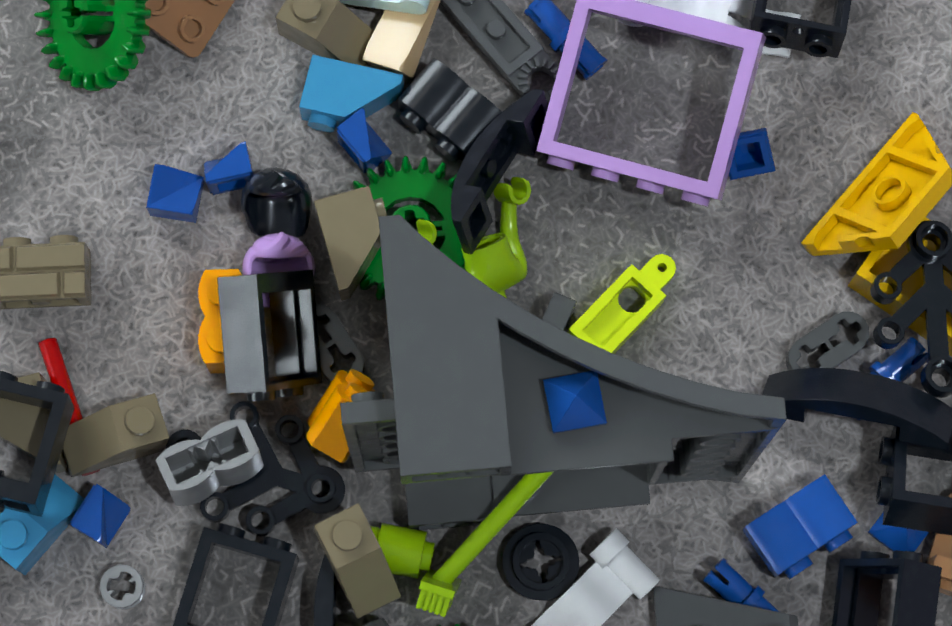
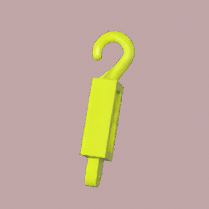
(611, 326)

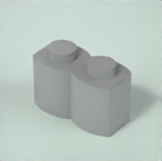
(221, 458)

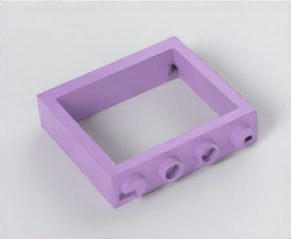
(676, 22)

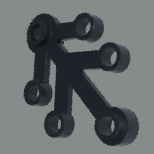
(932, 298)
(273, 476)

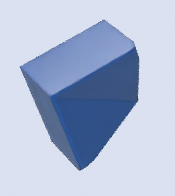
(362, 142)
(229, 172)
(174, 194)
(100, 515)

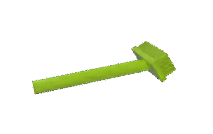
(441, 586)

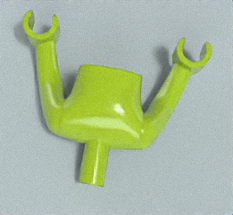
(499, 256)

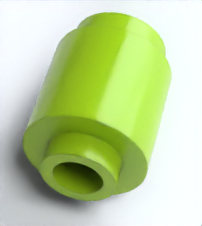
(405, 549)

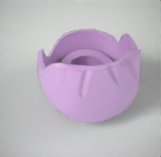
(276, 254)

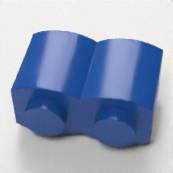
(800, 527)

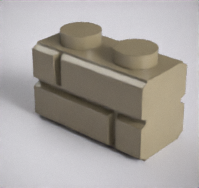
(44, 273)

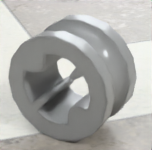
(116, 573)

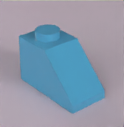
(340, 89)
(28, 536)

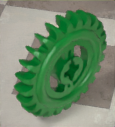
(78, 59)
(413, 186)

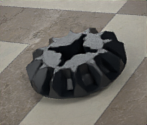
(554, 544)

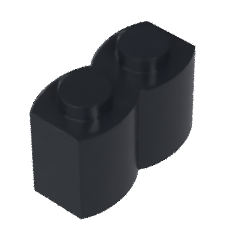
(446, 110)

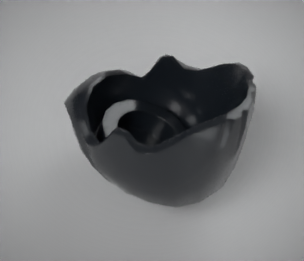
(276, 203)

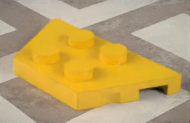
(886, 197)

